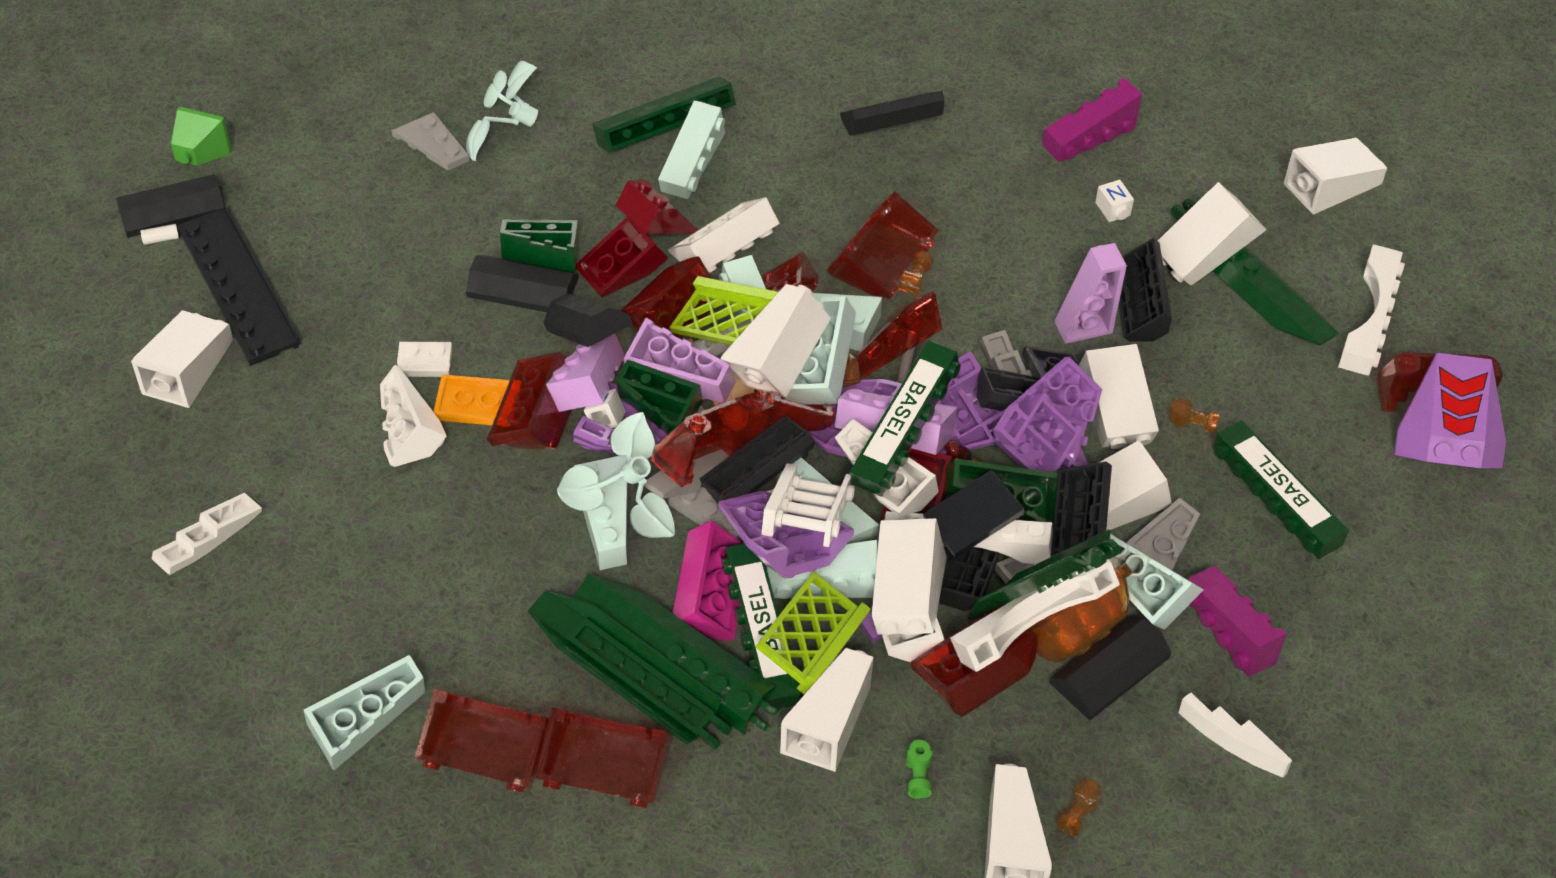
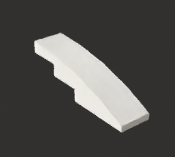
(202, 537)
(1243, 741)

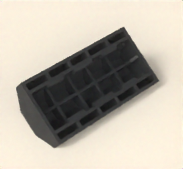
(893, 112)
(169, 204)
(517, 283)
(1145, 295)
(583, 320)
(1001, 388)
(758, 460)
(1080, 504)
(967, 577)
(1112, 666)

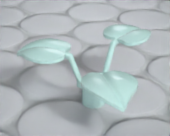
(519, 110)
(635, 440)

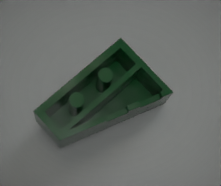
(541, 242)
(658, 395)

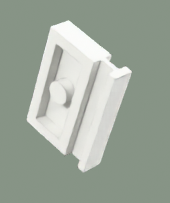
(425, 358)

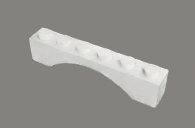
(1361, 344)
(1021, 540)
(991, 636)

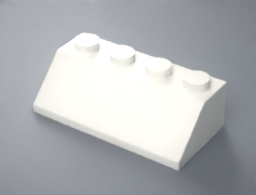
(728, 234)

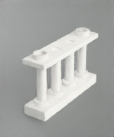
(787, 491)

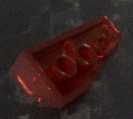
(792, 272)
(901, 333)

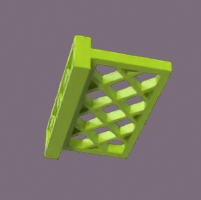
(717, 294)
(827, 649)

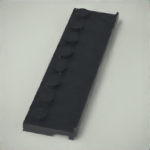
(238, 286)

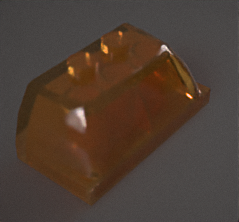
(1078, 626)

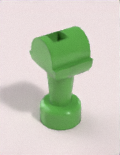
(919, 759)

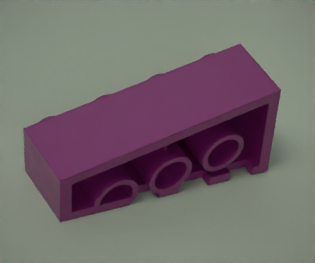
(1094, 122)
(1236, 623)

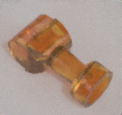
(912, 280)
(1183, 414)
(1084, 801)

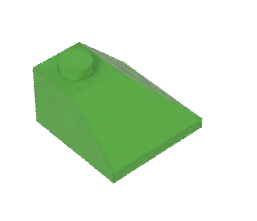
(199, 137)

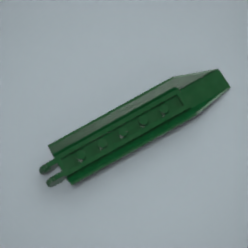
(1269, 293)
(1051, 571)
(707, 662)
(630, 667)

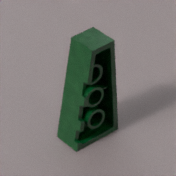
(1031, 488)

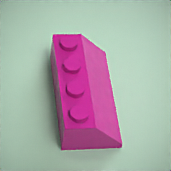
(702, 587)

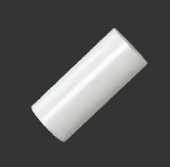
(159, 234)

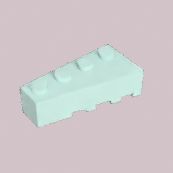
(692, 150)
(609, 520)
(849, 573)
(1154, 587)
(363, 709)

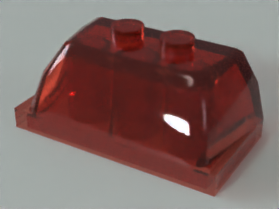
(667, 296)
(527, 411)
(965, 688)

